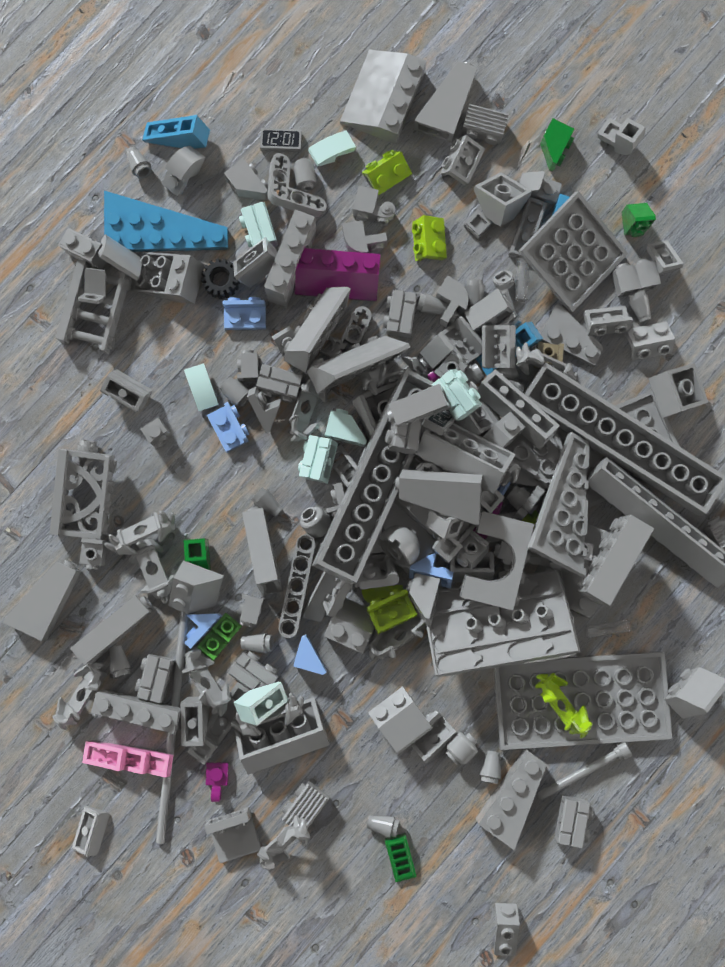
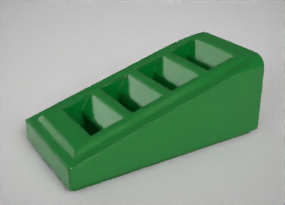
(400, 839)

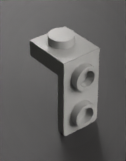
(506, 929)

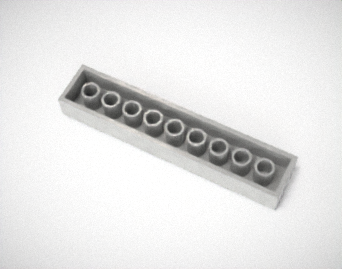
(626, 441)
(368, 495)

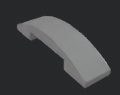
(449, 547)
(218, 727)

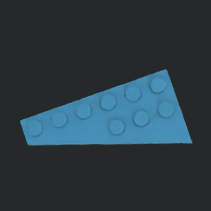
(154, 228)

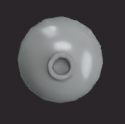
(401, 544)

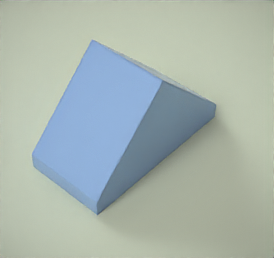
(308, 658)

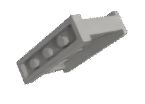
(61, 515)

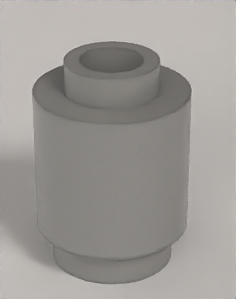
(305, 174)
(235, 392)

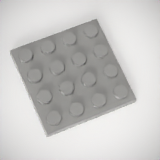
(573, 252)

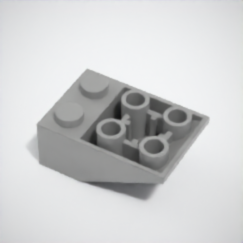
(169, 277)

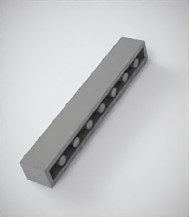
(668, 525)

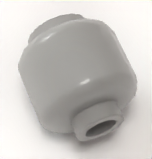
(315, 522)
(461, 748)

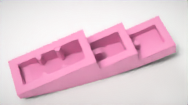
(127, 758)

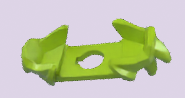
(574, 720)

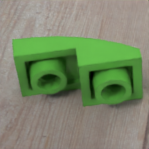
(219, 636)

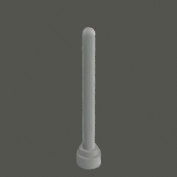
(620, 752)

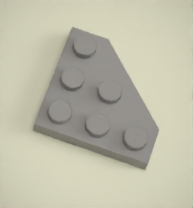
(535, 462)

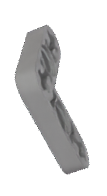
(286, 194)
(337, 344)

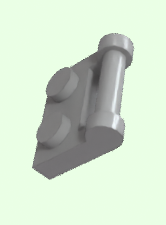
(371, 575)

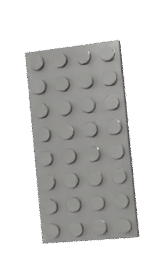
(619, 691)

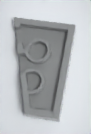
(566, 330)

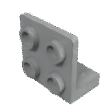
(233, 835)

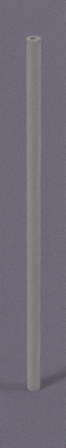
(170, 745)

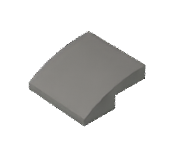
(120, 257)

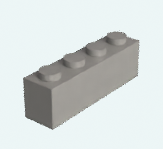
(505, 397)
(137, 711)

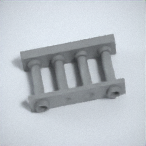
(73, 312)

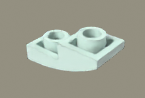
(331, 147)
(201, 387)

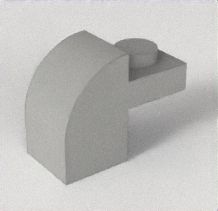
(620, 136)
(181, 167)
(356, 240)
(455, 296)

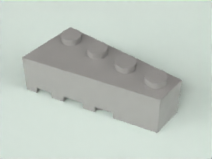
(512, 799)

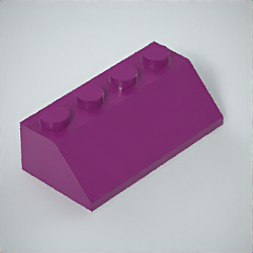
(333, 268)

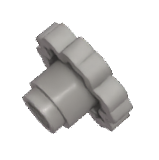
(524, 501)

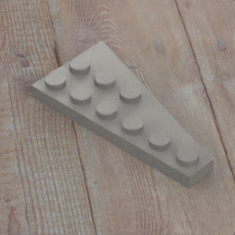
(564, 513)

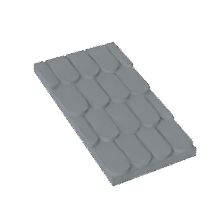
(484, 636)

